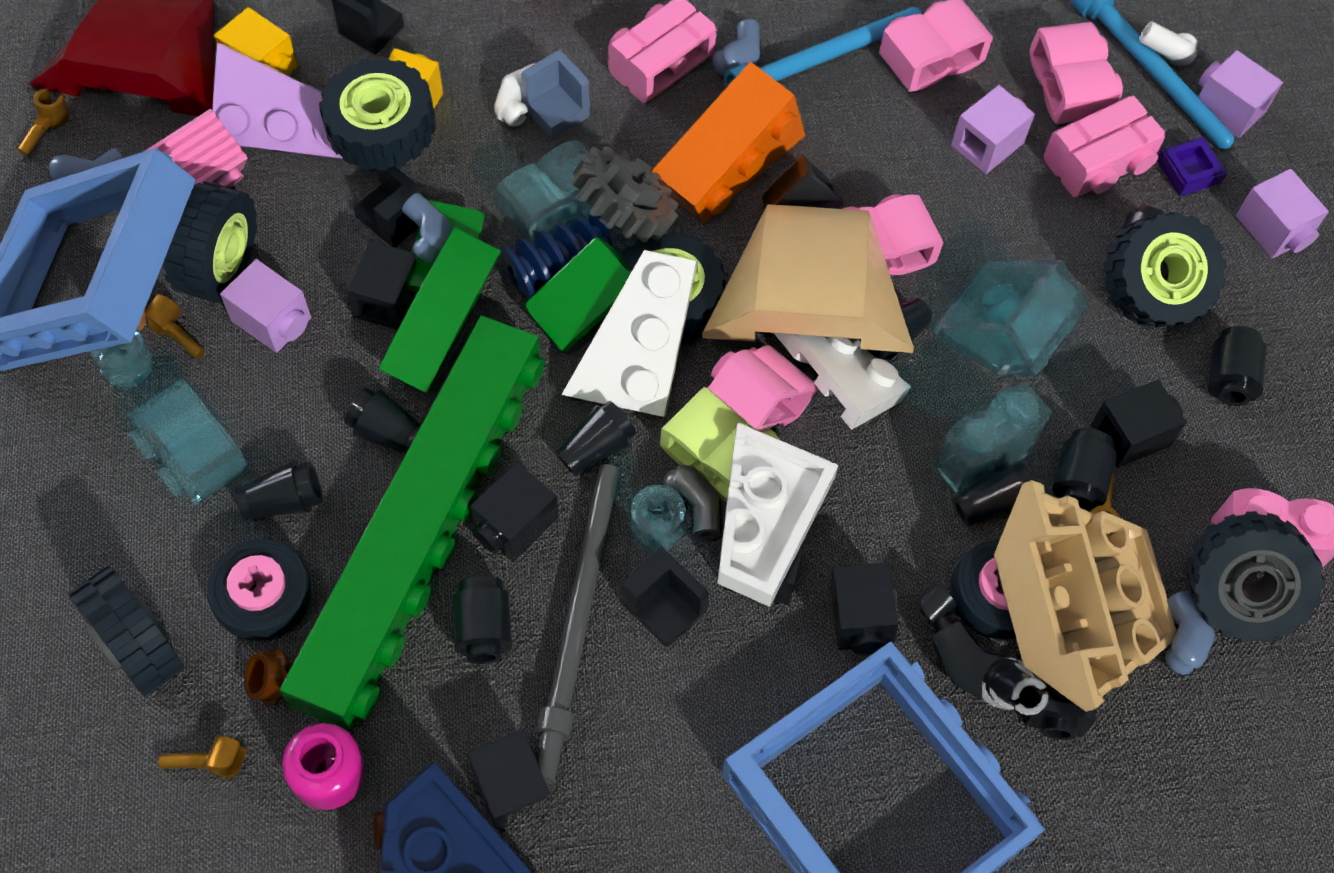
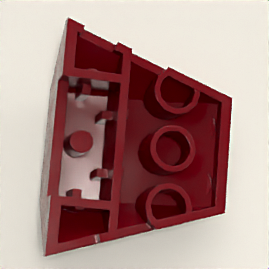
(140, 50)

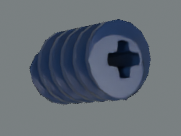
(540, 261)

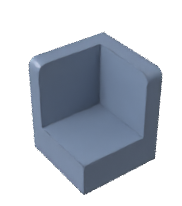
(556, 94)

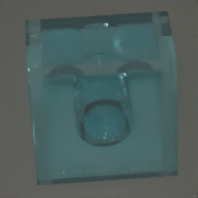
(1013, 315)

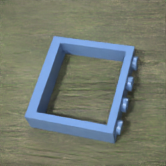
(151, 201)
(935, 720)

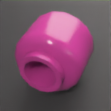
(318, 749)

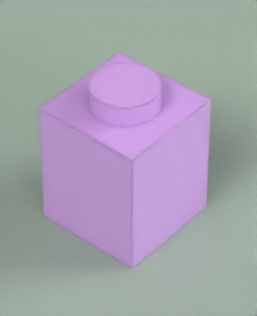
(1238, 92)
(992, 129)
(1282, 214)
(266, 306)

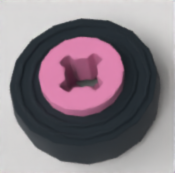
(979, 595)
(271, 606)

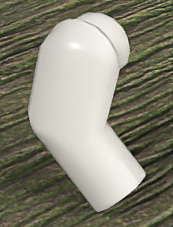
(1176, 48)
(508, 101)

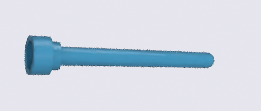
(825, 51)
(1157, 68)

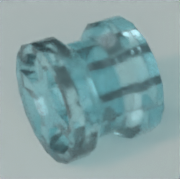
(127, 368)
(657, 530)

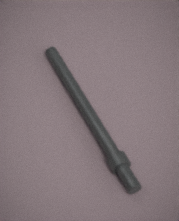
(556, 719)

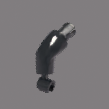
(982, 673)

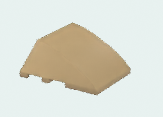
(812, 277)
(1081, 594)

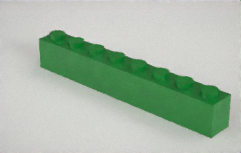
(414, 527)

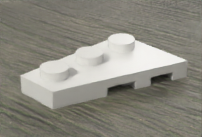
(639, 339)
(853, 374)
(768, 511)

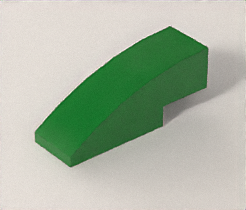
(440, 310)

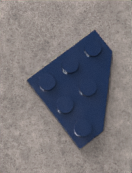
(439, 831)

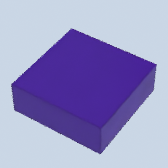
(1191, 166)

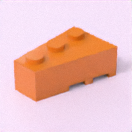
(731, 143)

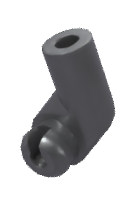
(701, 496)

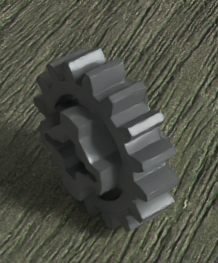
(625, 194)

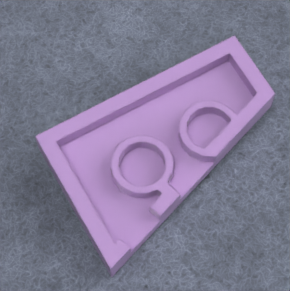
(267, 106)

